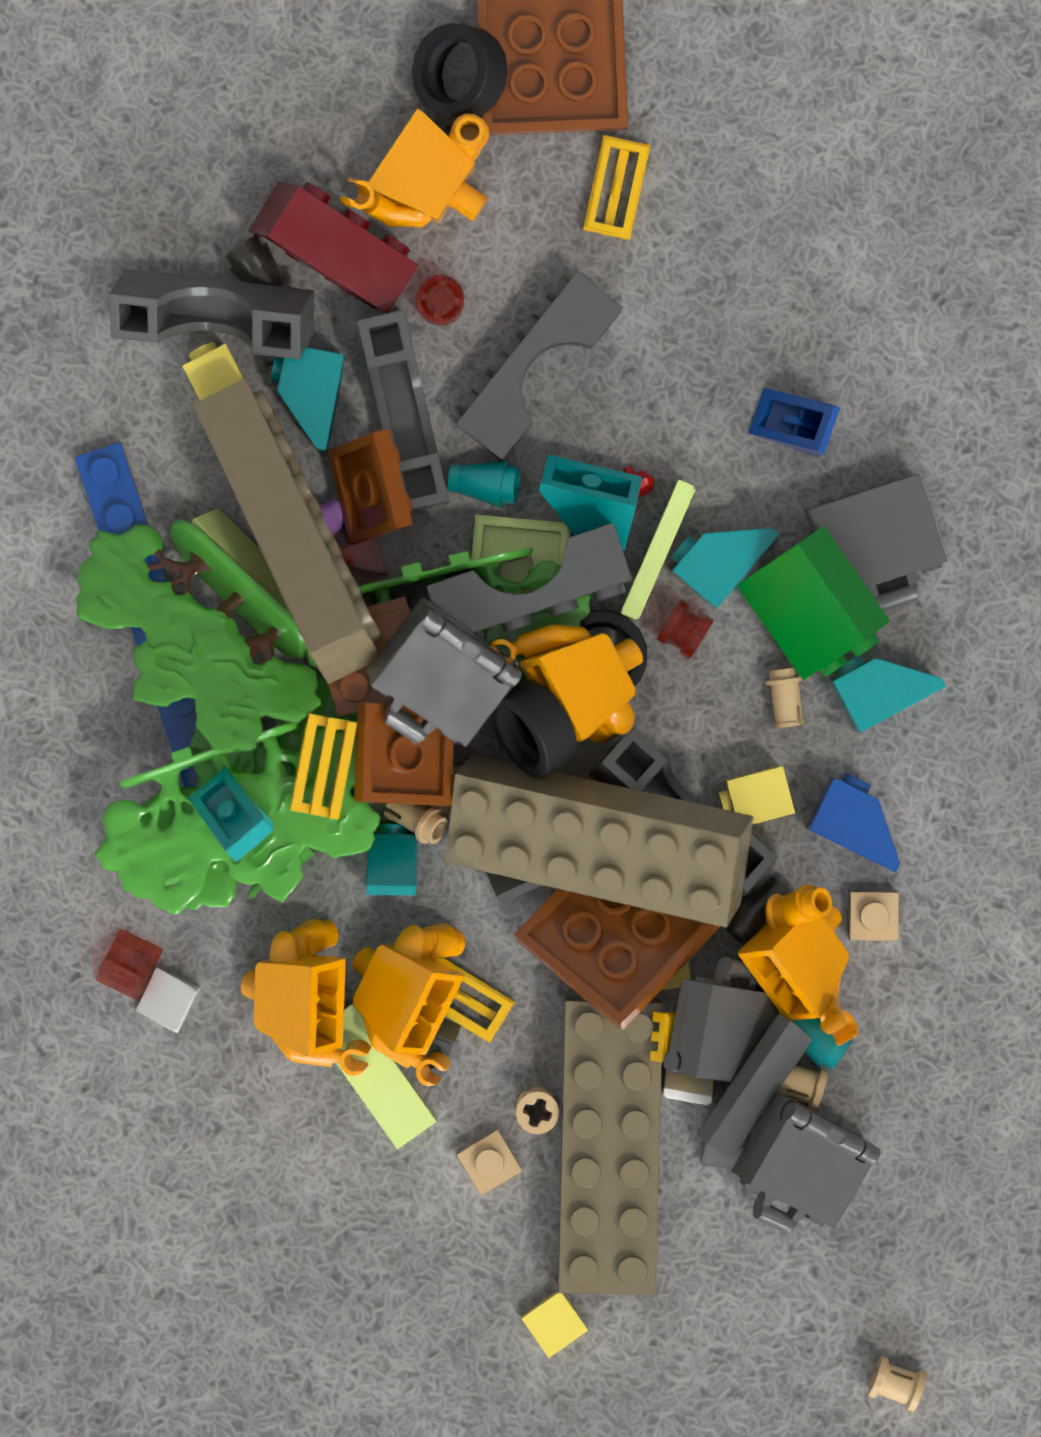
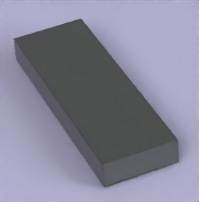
(754, 1086)

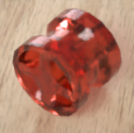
(442, 293)
(685, 629)

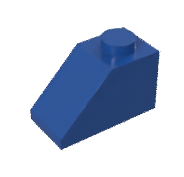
(854, 821)

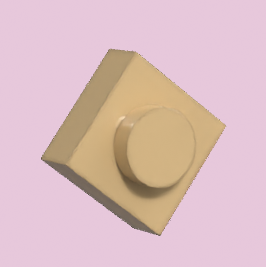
(873, 915)
(489, 1162)

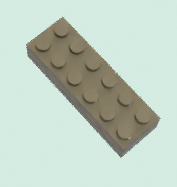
(290, 530)
(599, 840)
(609, 1153)

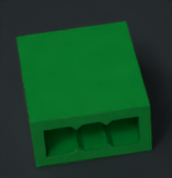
(815, 605)

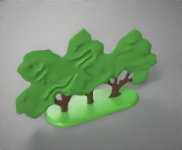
(193, 647)

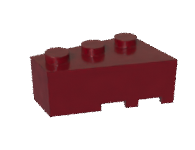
(335, 244)

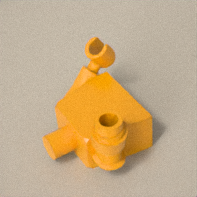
(425, 174)
(584, 676)
(802, 959)
(408, 995)
(302, 998)

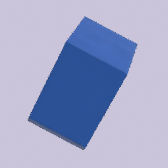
(794, 421)

